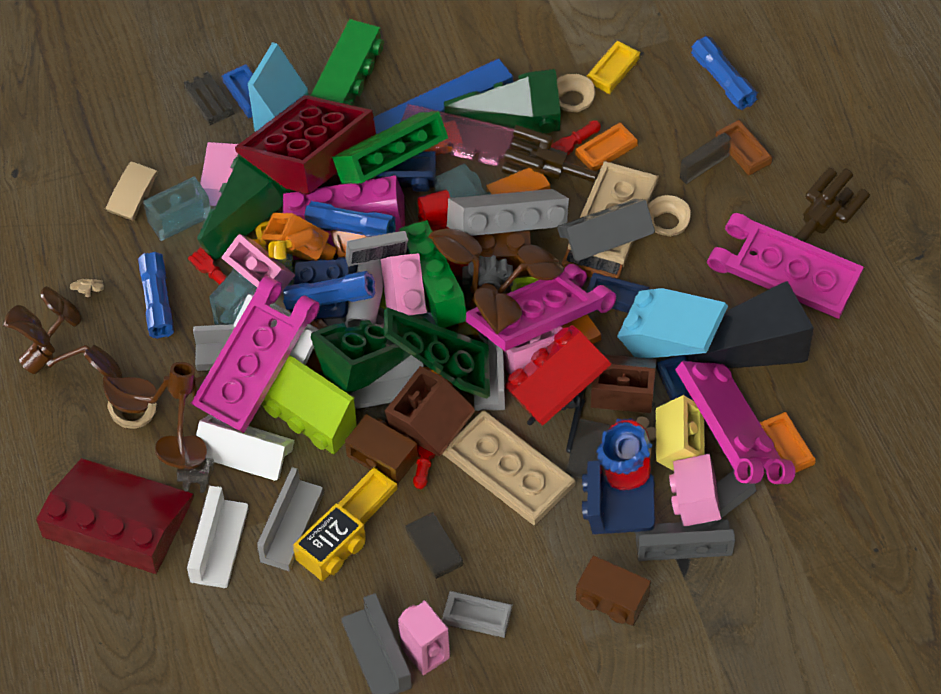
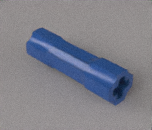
(736, 87)
(332, 218)
(348, 288)
(156, 296)

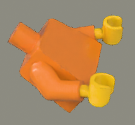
(296, 236)

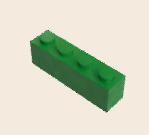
(350, 63)
(390, 147)
(439, 283)

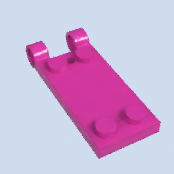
(814, 274)
(546, 307)
(253, 356)
(734, 423)

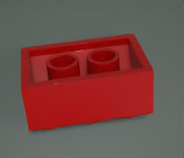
(556, 374)

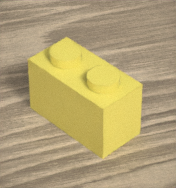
(679, 431)

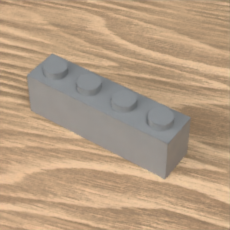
(507, 212)

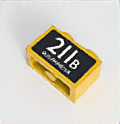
(330, 542)

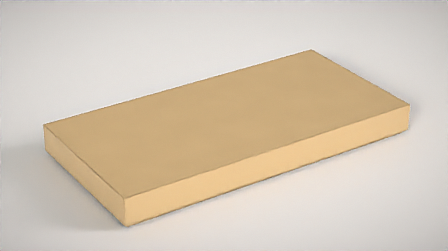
(615, 186)
(509, 467)

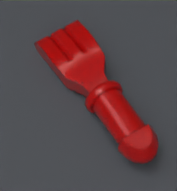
(567, 143)
(205, 264)
(423, 465)

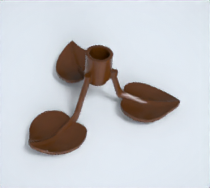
(496, 308)
(41, 350)
(133, 396)

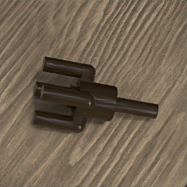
(542, 158)
(828, 206)

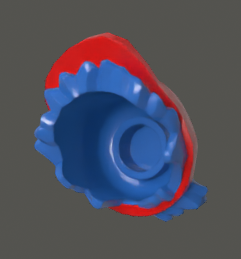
(625, 454)

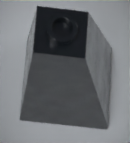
(761, 332)

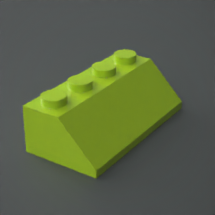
(311, 405)

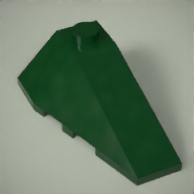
(526, 102)
(243, 205)
(448, 353)
(356, 354)

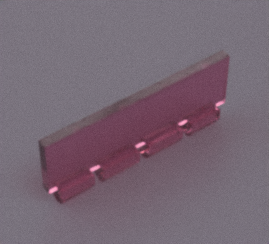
(469, 137)

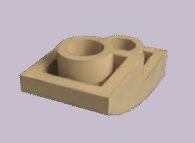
(131, 190)

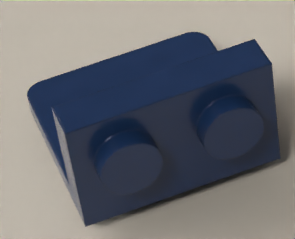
(415, 172)
(325, 270)
(615, 509)

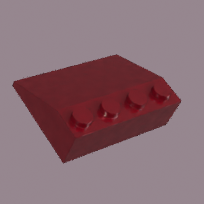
(302, 140)
(114, 515)

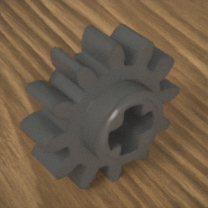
(490, 272)

